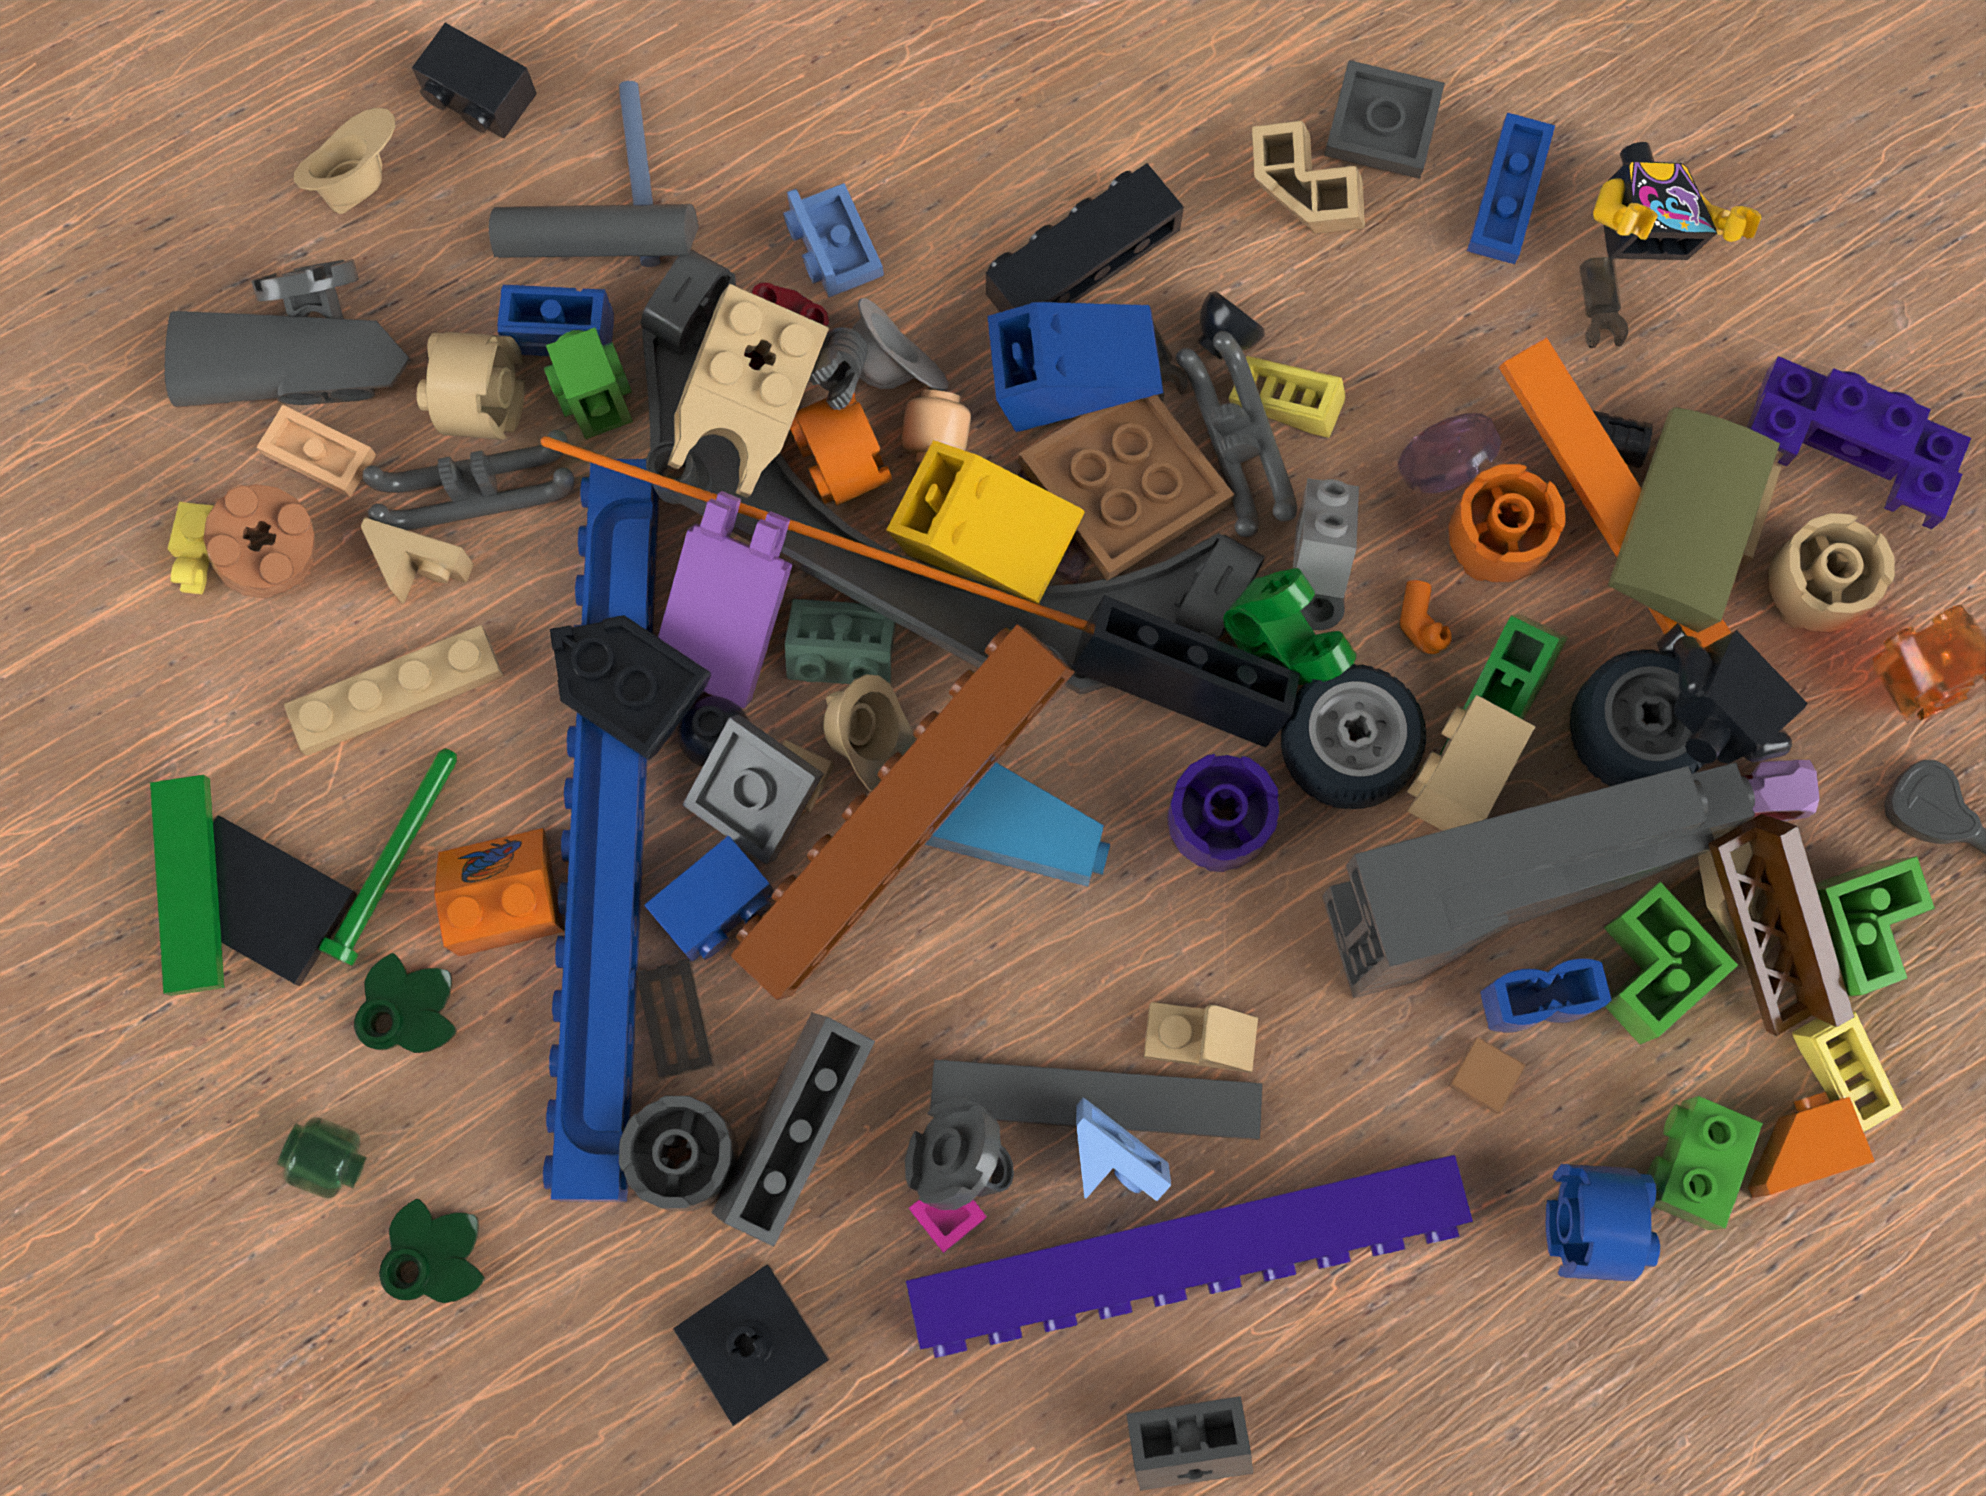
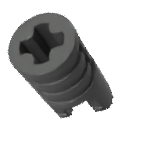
(840, 365)

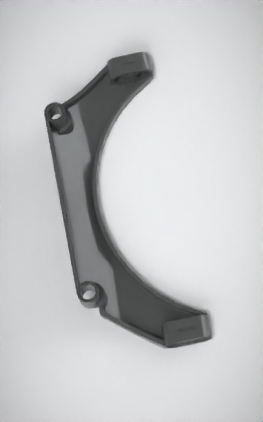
(1186, 589)

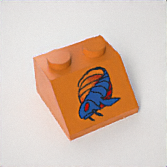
(496, 893)

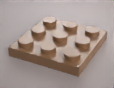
(1131, 477)

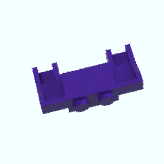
(1865, 428)

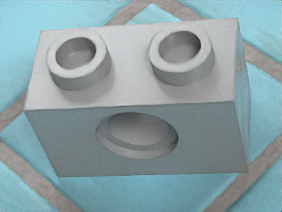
(1327, 535)

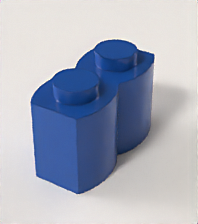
(1556, 996)

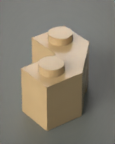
(1319, 198)

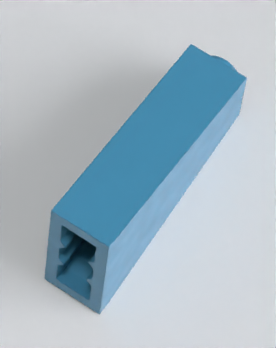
(1024, 829)

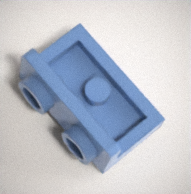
(835, 239)

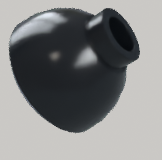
(1222, 315)
(703, 726)

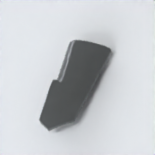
(279, 357)

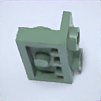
(837, 642)

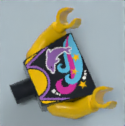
(1659, 211)

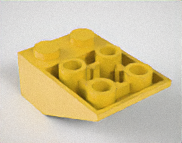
(983, 522)

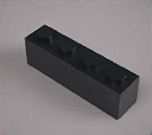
(1089, 244)
(1186, 671)

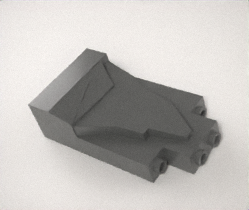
(1452, 889)

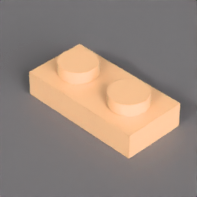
(316, 450)

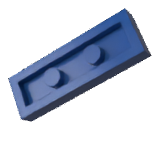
(1511, 188)

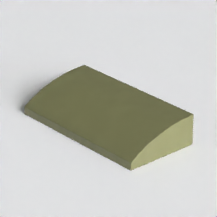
(1694, 517)

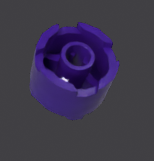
(1223, 783)

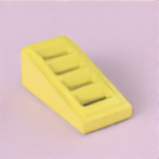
(1312, 383)
(1853, 1039)

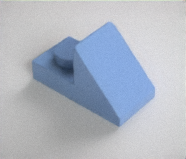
(1109, 1146)

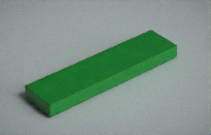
(186, 885)

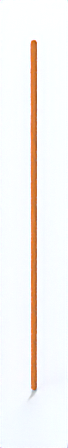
(818, 534)

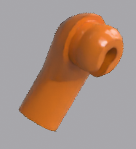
(1417, 623)

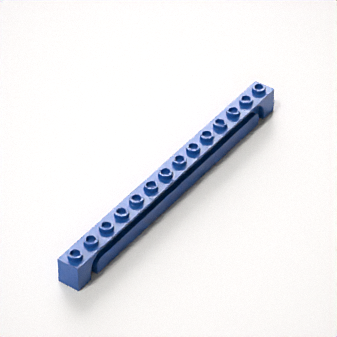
(604, 867)

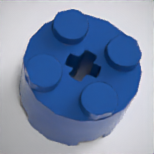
(1602, 1222)

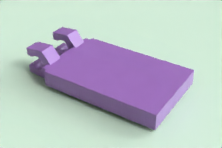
(727, 598)

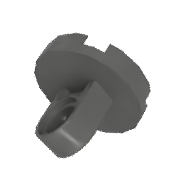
(308, 288)
(958, 1155)

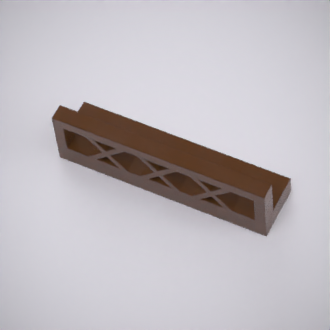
(1798, 919)

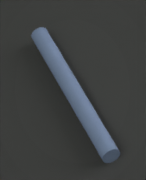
(636, 152)

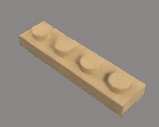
(393, 690)

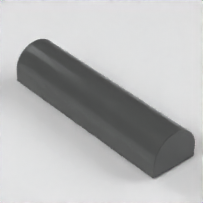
(593, 230)

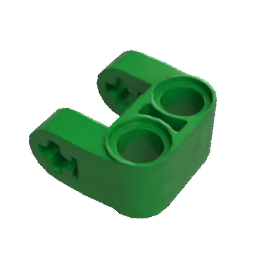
(1270, 626)

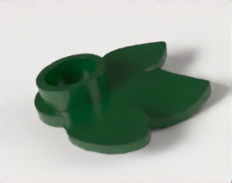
(412, 1003)
(437, 1249)

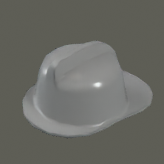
(891, 355)

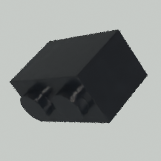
(473, 81)

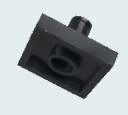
(751, 1344)

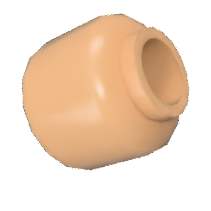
(934, 417)

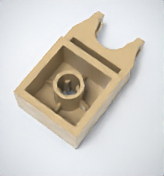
(740, 402)

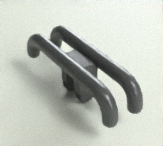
(1240, 433)
(470, 486)

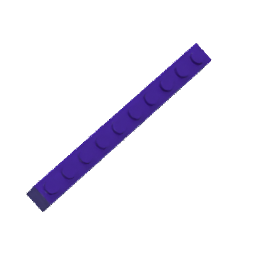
(1186, 1253)

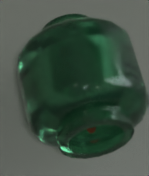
(321, 1158)

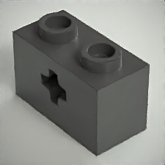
(1190, 1443)

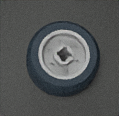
(1387, 744)

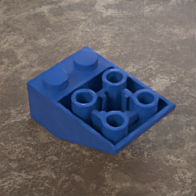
(1071, 359)

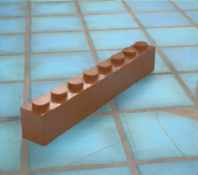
(901, 811)

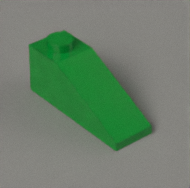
(1518, 665)

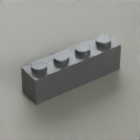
(792, 1128)

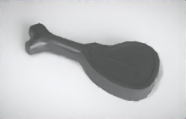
(1931, 807)

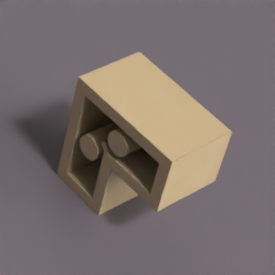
(1473, 767)

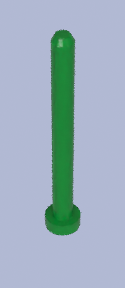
(391, 857)

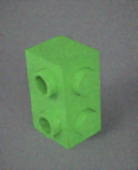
(588, 381)
(1703, 1162)

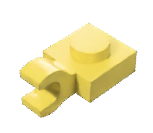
(189, 547)

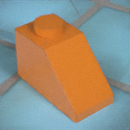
(1811, 1145)

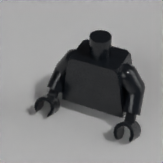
(1730, 699)

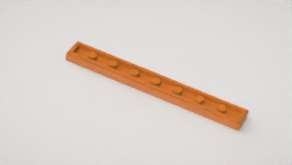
(1583, 452)

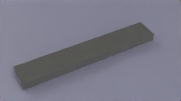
(1130, 1100)

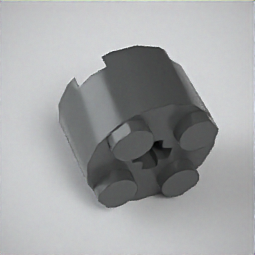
(664, 1126)

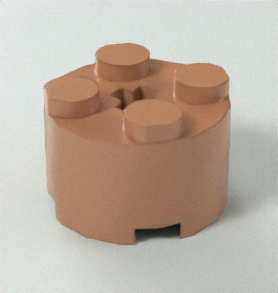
(247, 513)

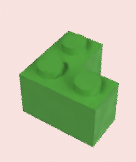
(1859, 917)
(1675, 961)

